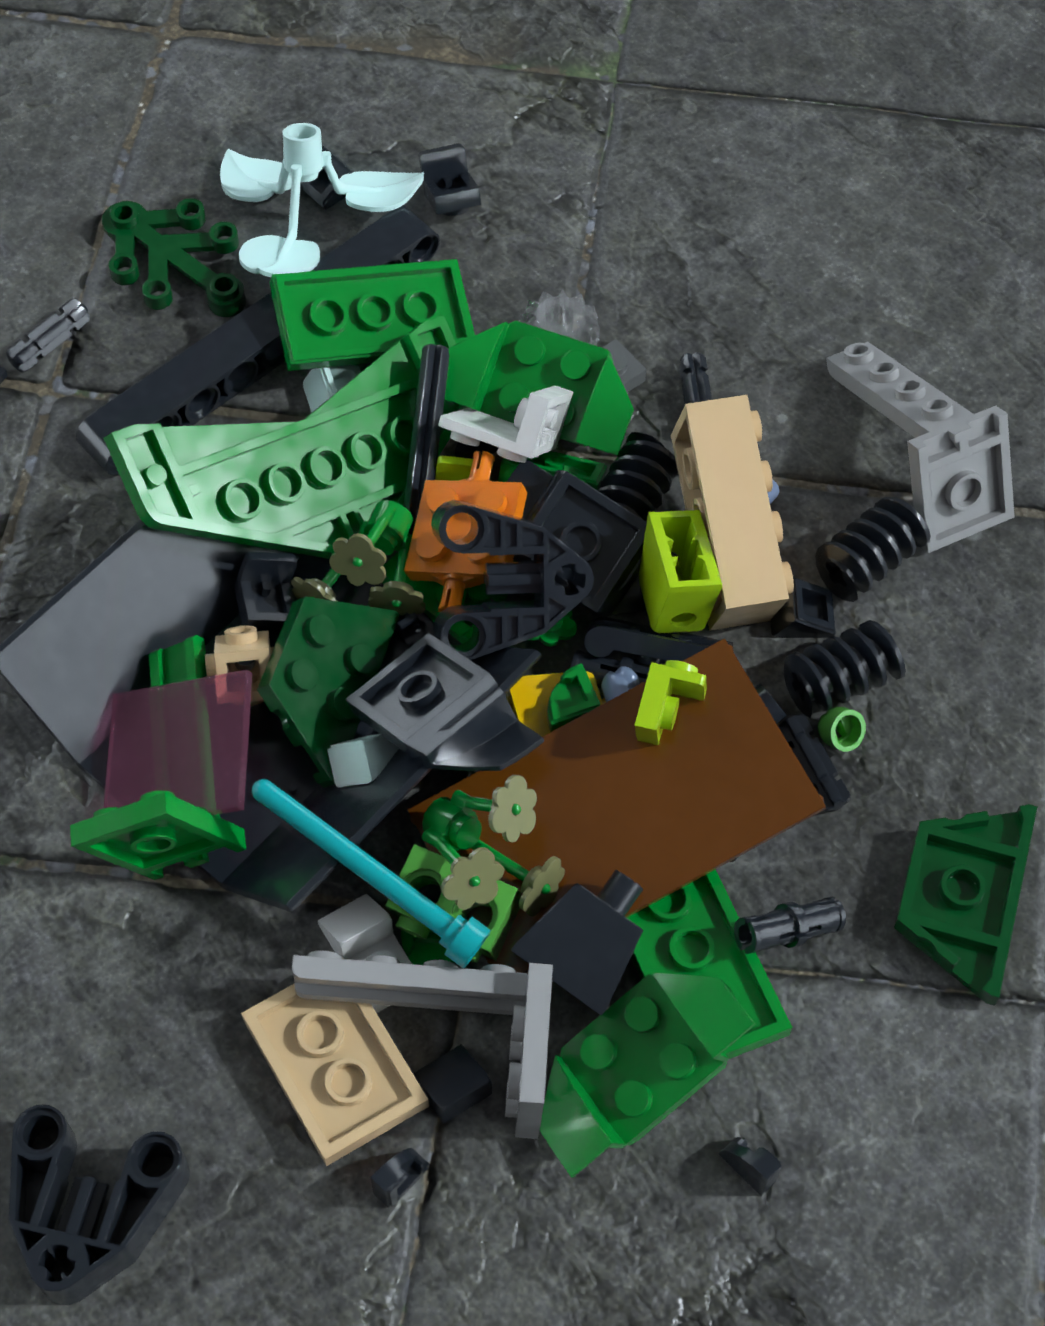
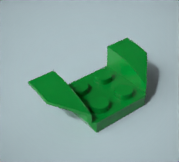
(515, 359)
(638, 1064)

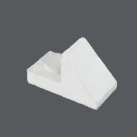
(362, 931)

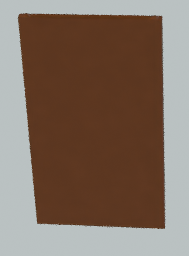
(644, 807)

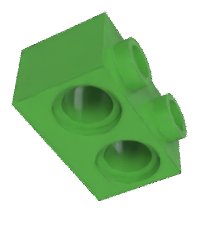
(427, 868)

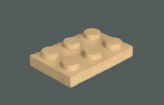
(335, 1069)

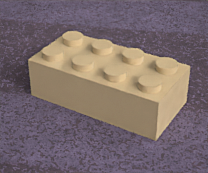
(729, 486)

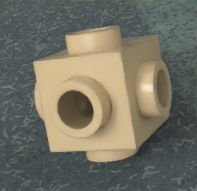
(239, 645)

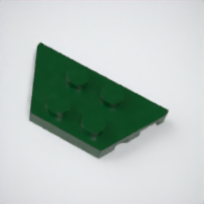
(319, 662)
(966, 894)

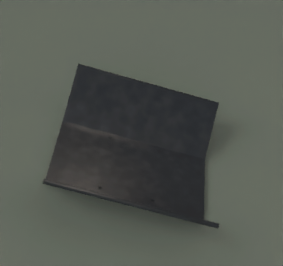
(157, 593)

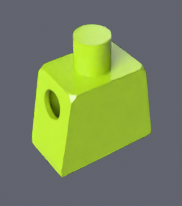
(682, 591)

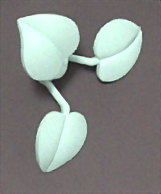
(259, 179)

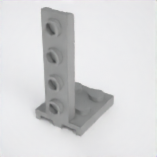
(955, 457)
(447, 987)

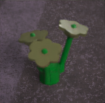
(363, 560)
(454, 826)

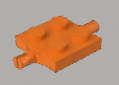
(431, 559)

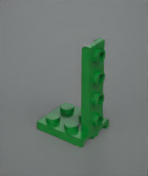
(160, 826)

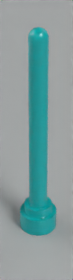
(458, 935)

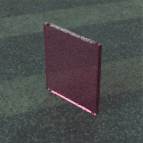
(182, 741)

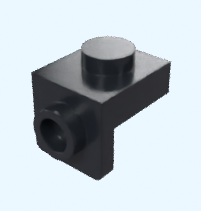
(447, 180)
(265, 590)

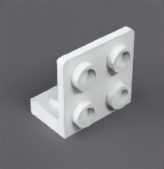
(534, 429)

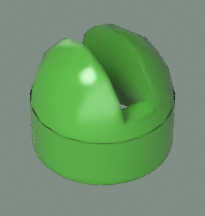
(849, 725)

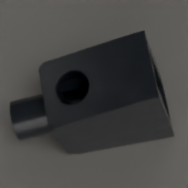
(586, 940)

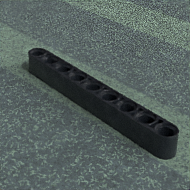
(244, 346)

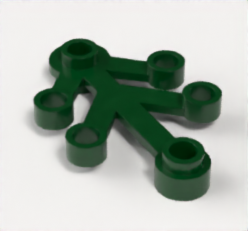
(132, 224)

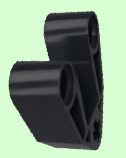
(510, 622)
(130, 1220)

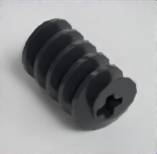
(640, 475)
(871, 547)
(842, 663)

